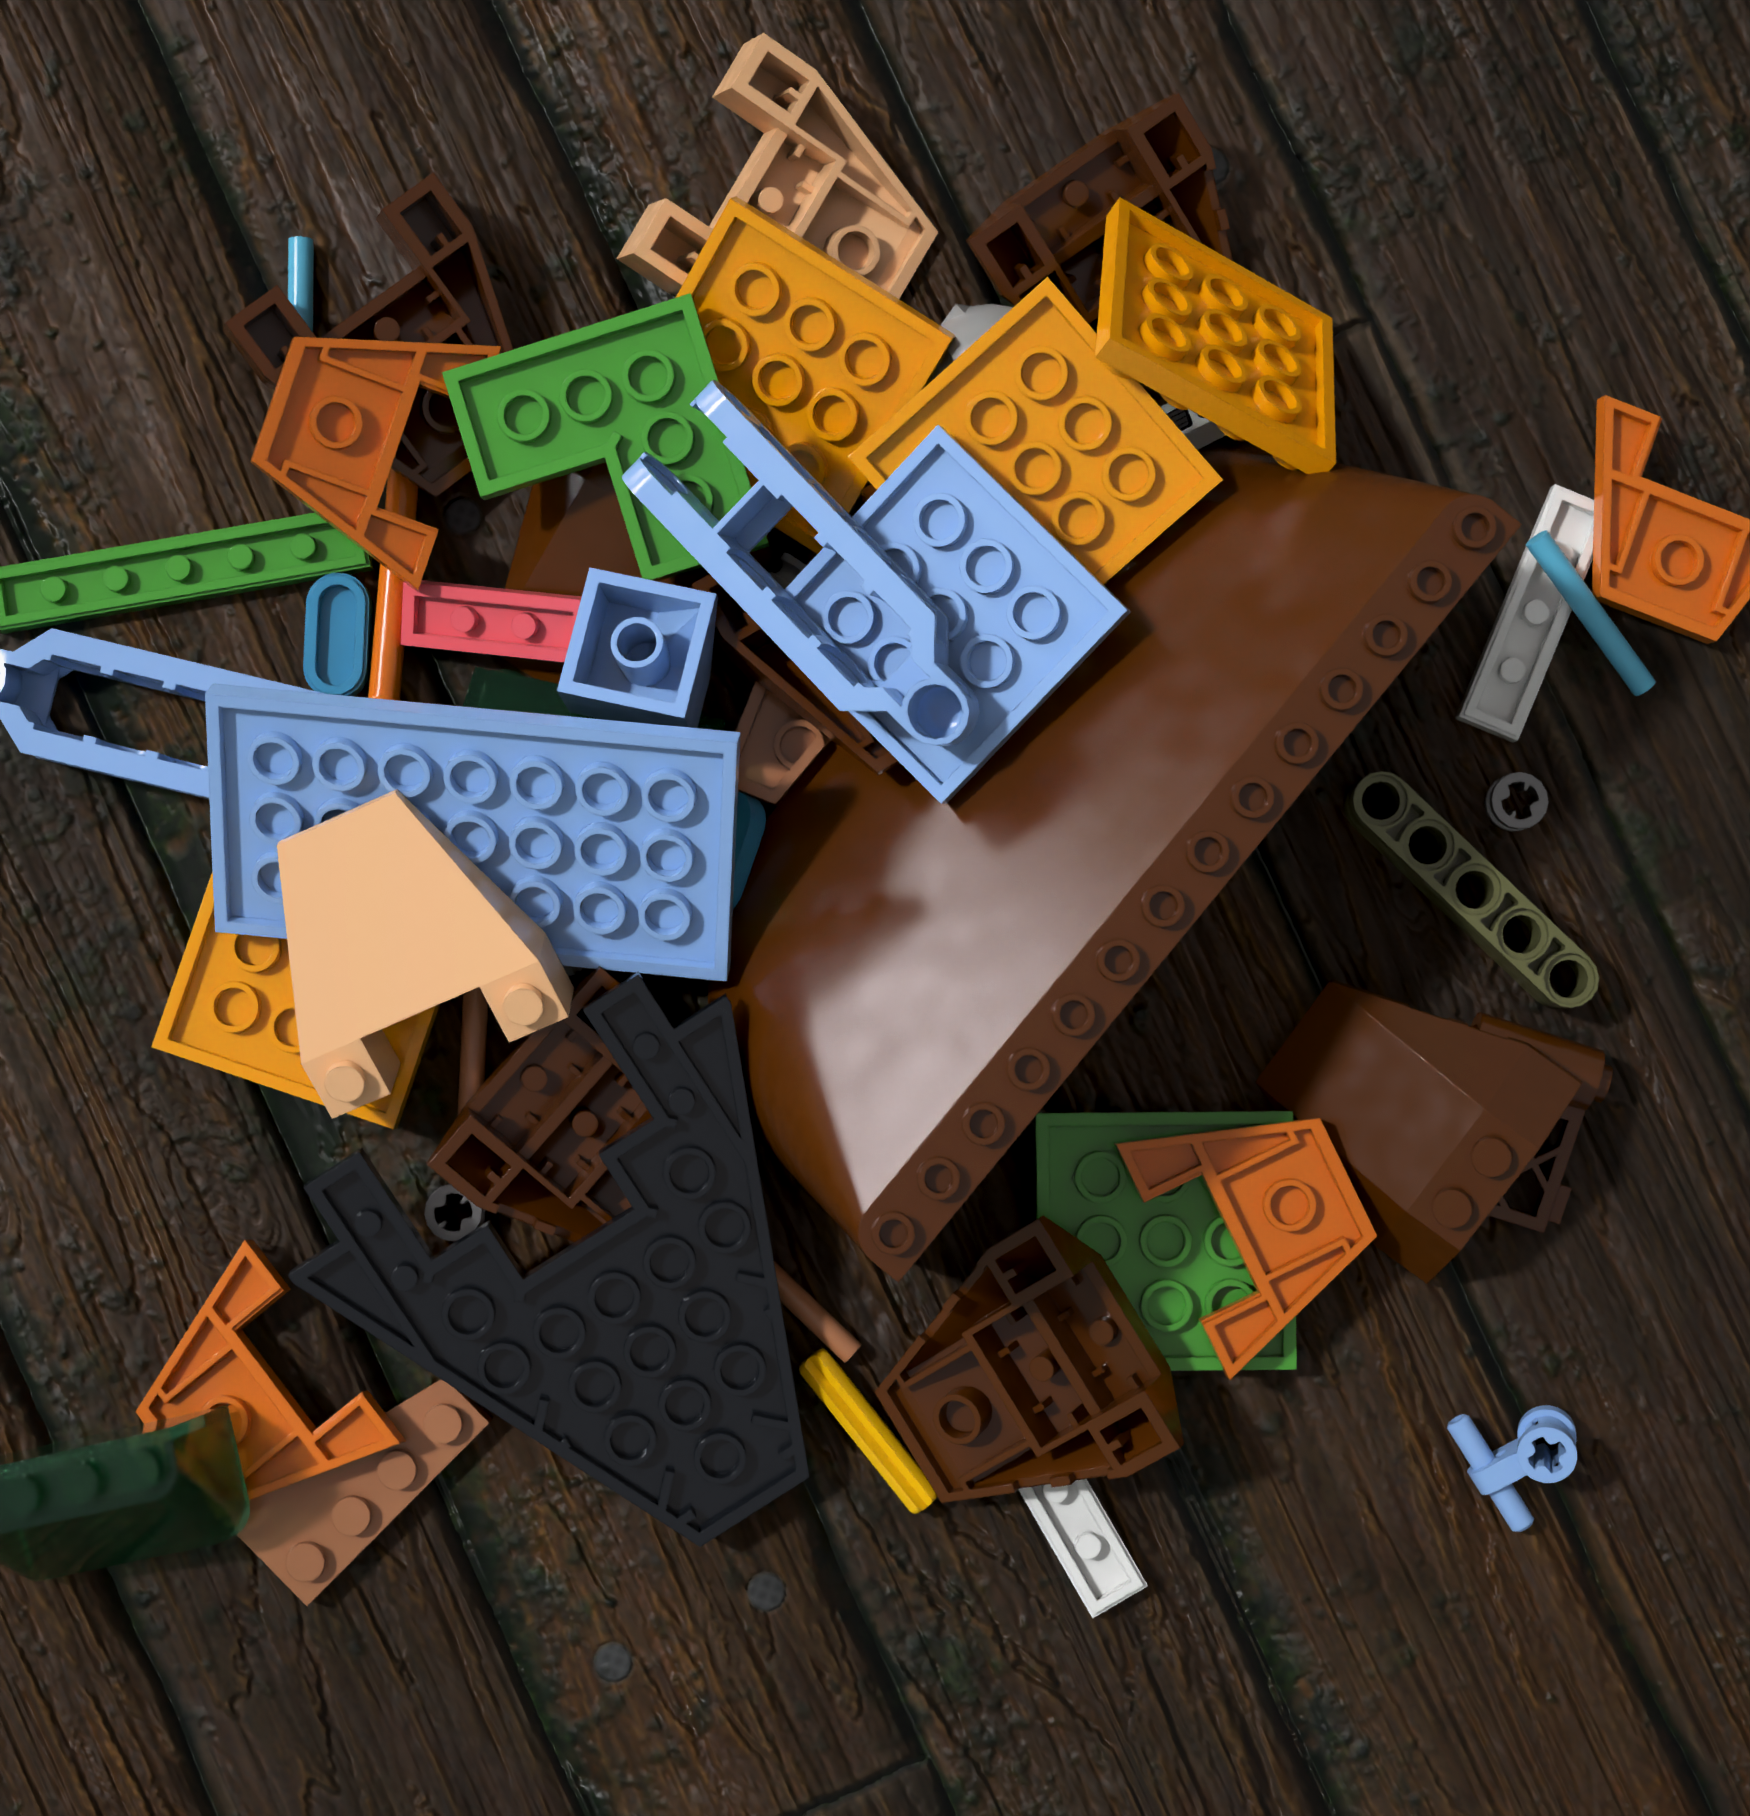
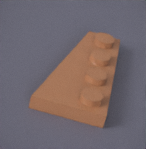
(326, 1521)

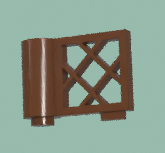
(1588, 1066)

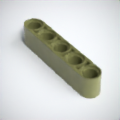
(1500, 897)

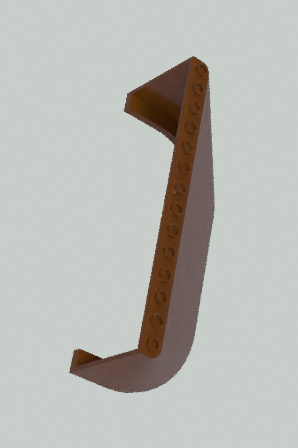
(943, 967)

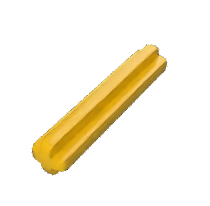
(868, 1430)

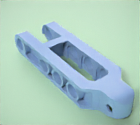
(29, 687)
(924, 690)

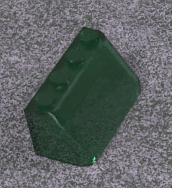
(121, 1496)

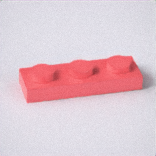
(488, 620)

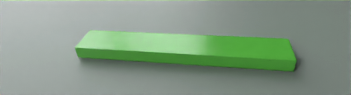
(174, 571)

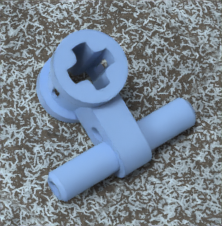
(1498, 1469)

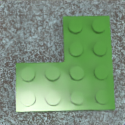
(602, 400)

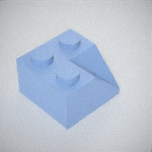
(639, 651)

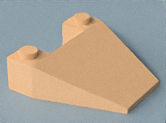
(806, 173)
(392, 925)

